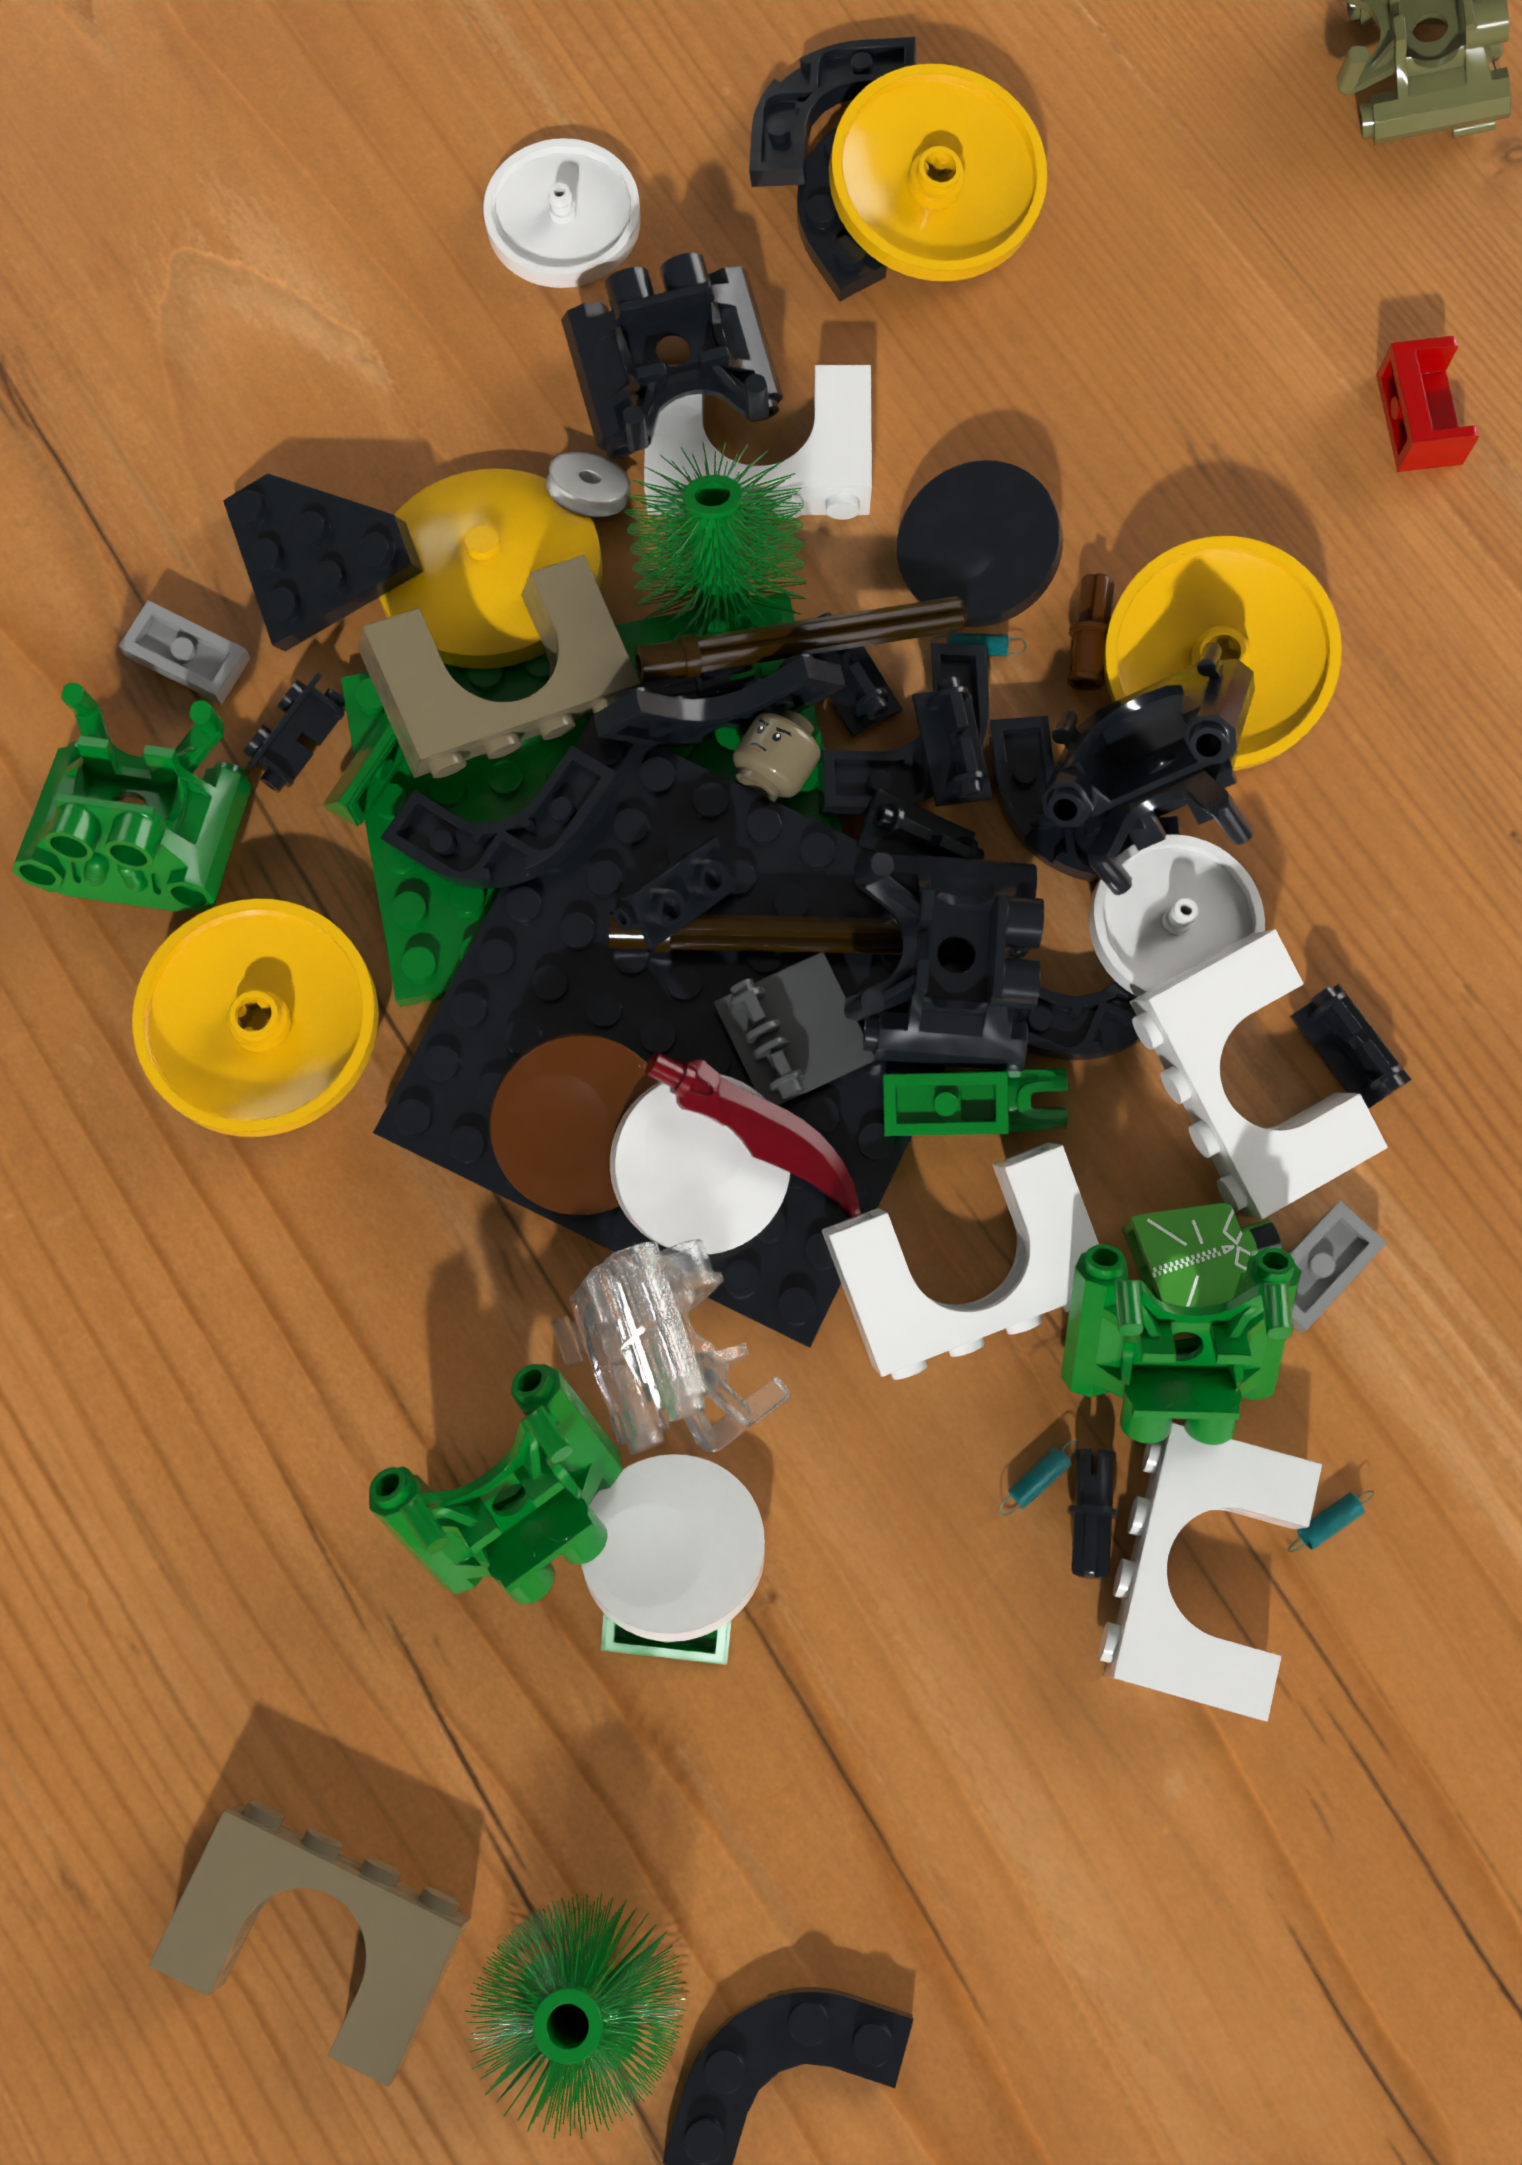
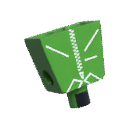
(1195, 1252)

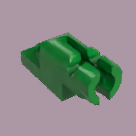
(970, 1102)

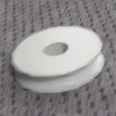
(588, 484)

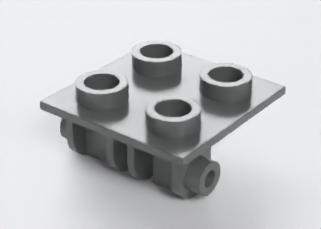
(793, 1030)

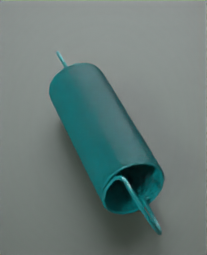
(995, 643)
(1039, 1477)
(1331, 1521)

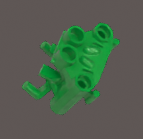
(131, 853)
(1125, 1345)
(516, 1532)

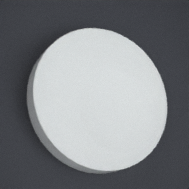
(562, 213)
(1180, 910)
(690, 1176)
(677, 1548)

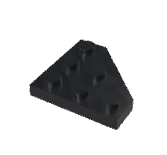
(315, 555)

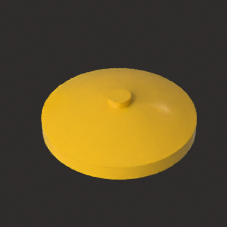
(937, 172)
(476, 549)
(1251, 604)
(255, 1017)

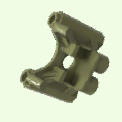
(1438, 82)

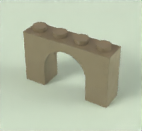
(446, 724)
(404, 1931)

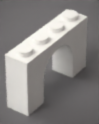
(829, 468)
(1188, 1027)
(907, 1327)
(1151, 1637)

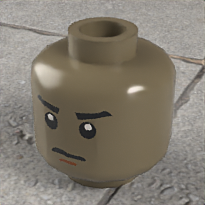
(776, 754)

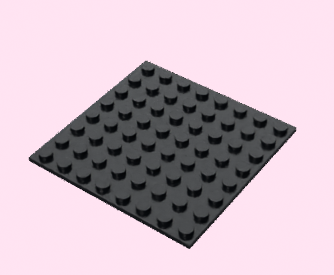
(549, 972)

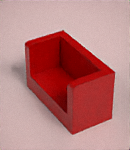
(1421, 405)

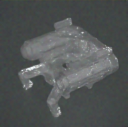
(647, 1354)

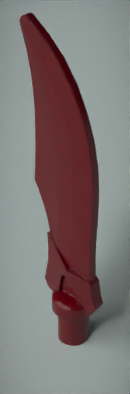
(762, 1126)

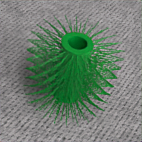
(716, 545)
(563, 2033)

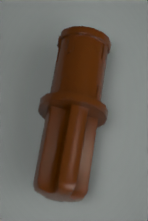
(1090, 632)

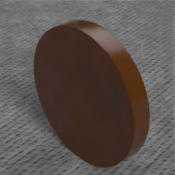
(559, 1119)

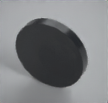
(981, 537)

